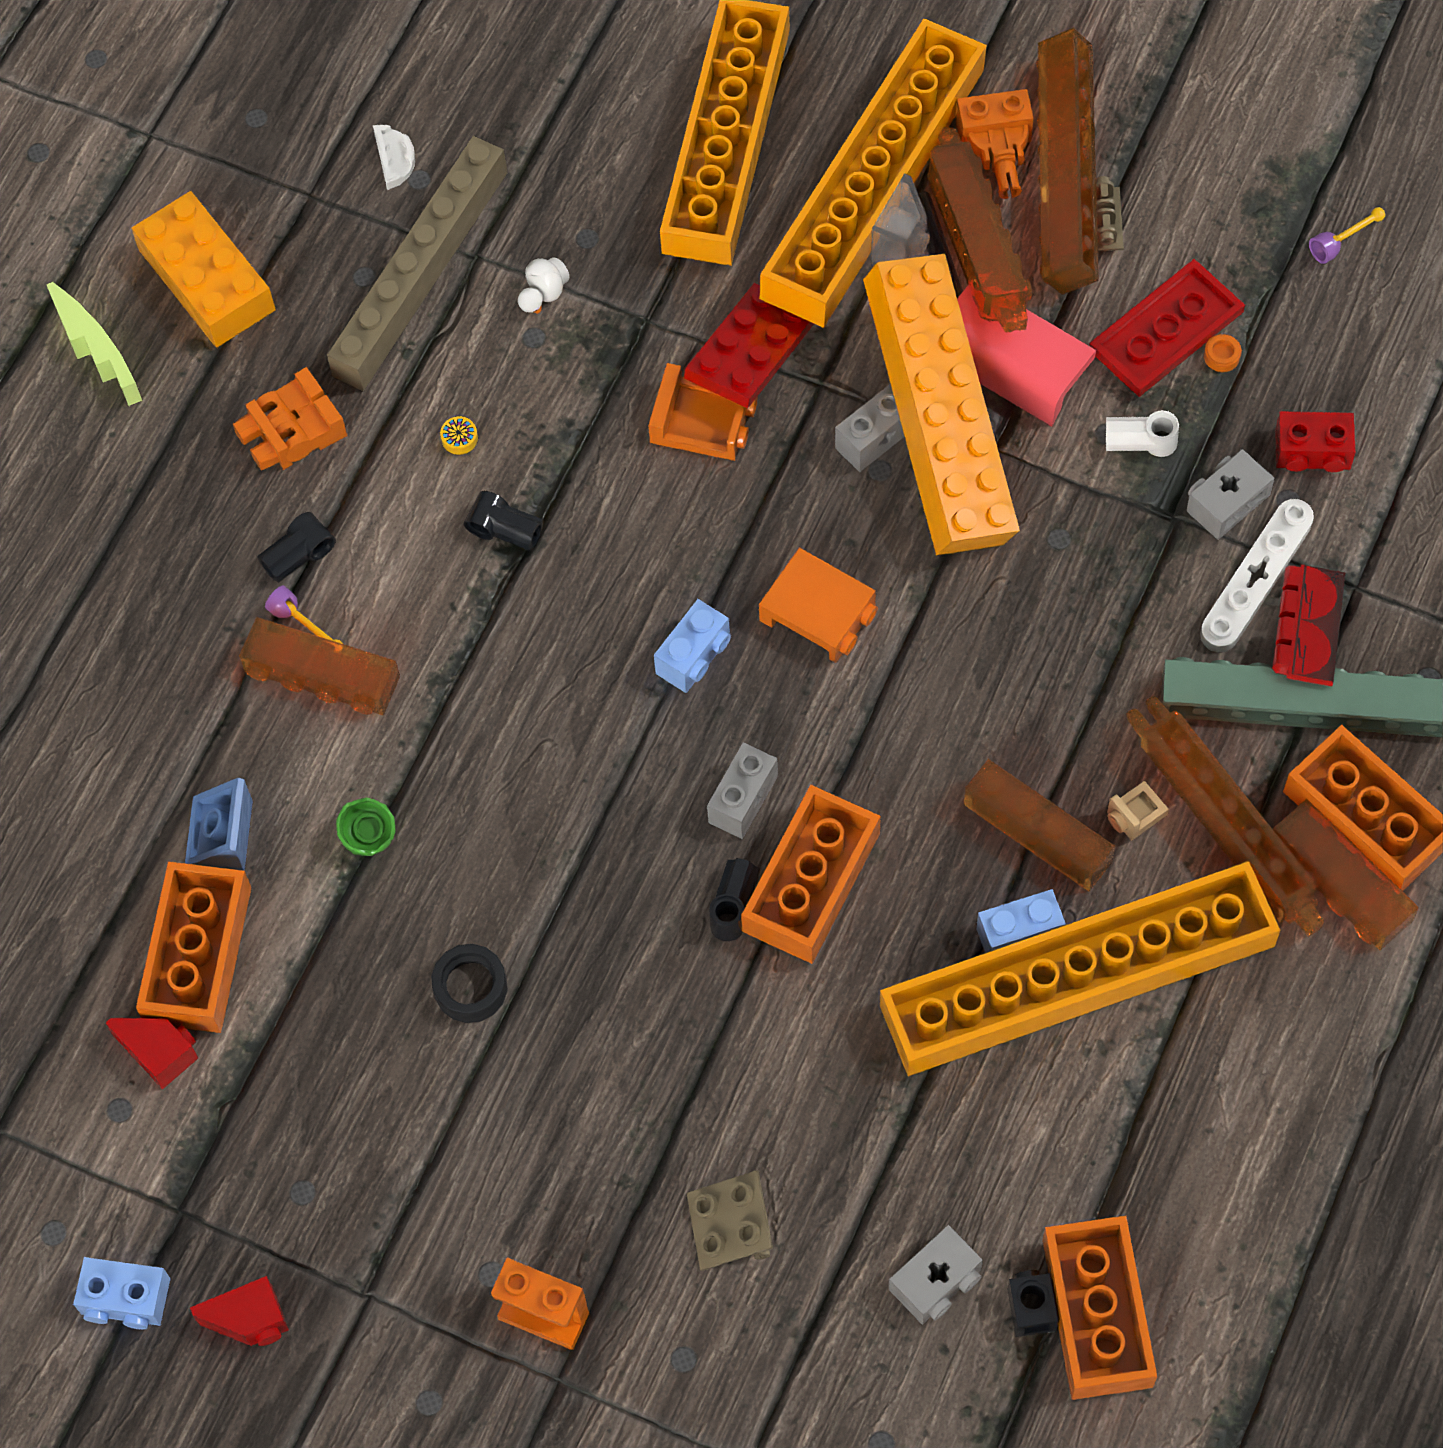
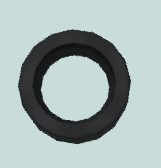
(464, 955)

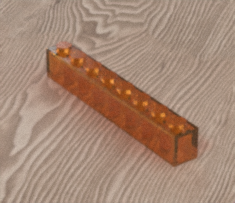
(1067, 162)

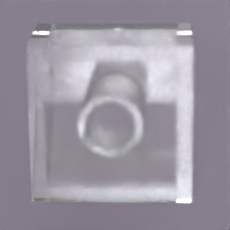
(901, 226)

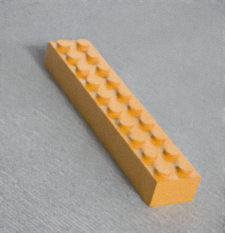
(890, 139)
(1078, 968)

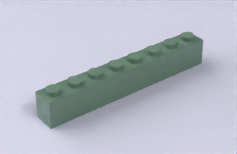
(1261, 696)

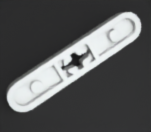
(1238, 602)

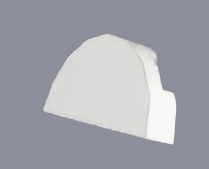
(395, 153)

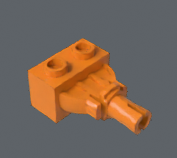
(999, 130)

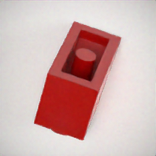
(155, 1046)
(245, 1314)

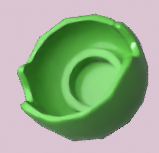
(365, 826)

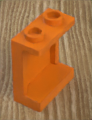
(696, 418)
(819, 604)
(540, 1303)

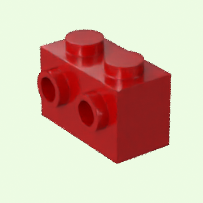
(1315, 441)

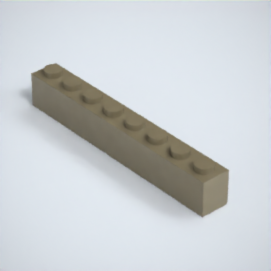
(417, 263)

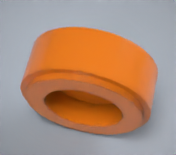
(1222, 353)

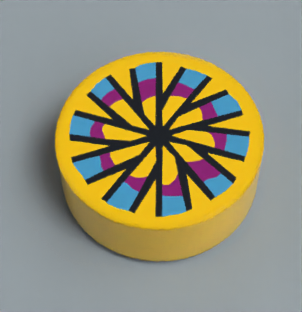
(459, 435)

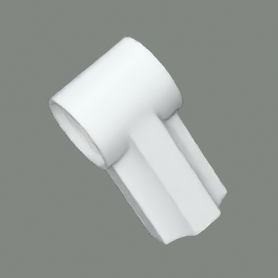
(1139, 435)

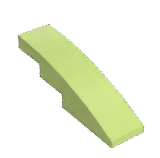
(90, 338)

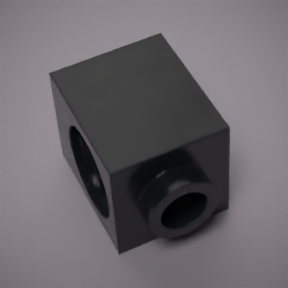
(1027, 1320)

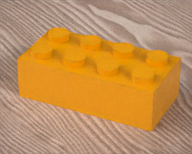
(203, 269)

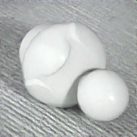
(545, 283)

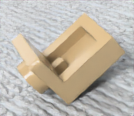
(1136, 811)

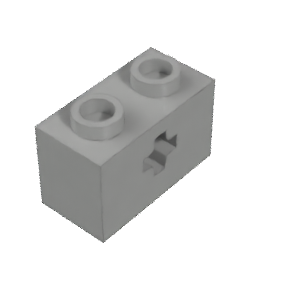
(869, 430)
(1229, 493)
(742, 790)
(942, 1254)

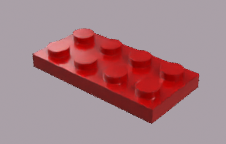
(1166, 327)
(747, 349)

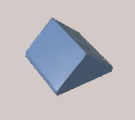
(220, 826)

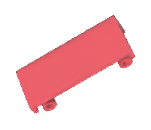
(1028, 365)

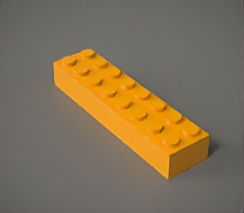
(725, 131)
(940, 404)

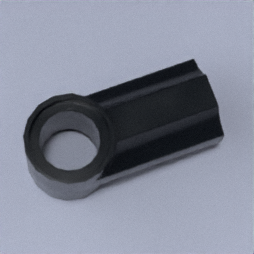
(495, 518)
(304, 541)
(732, 897)

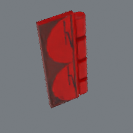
(1309, 624)

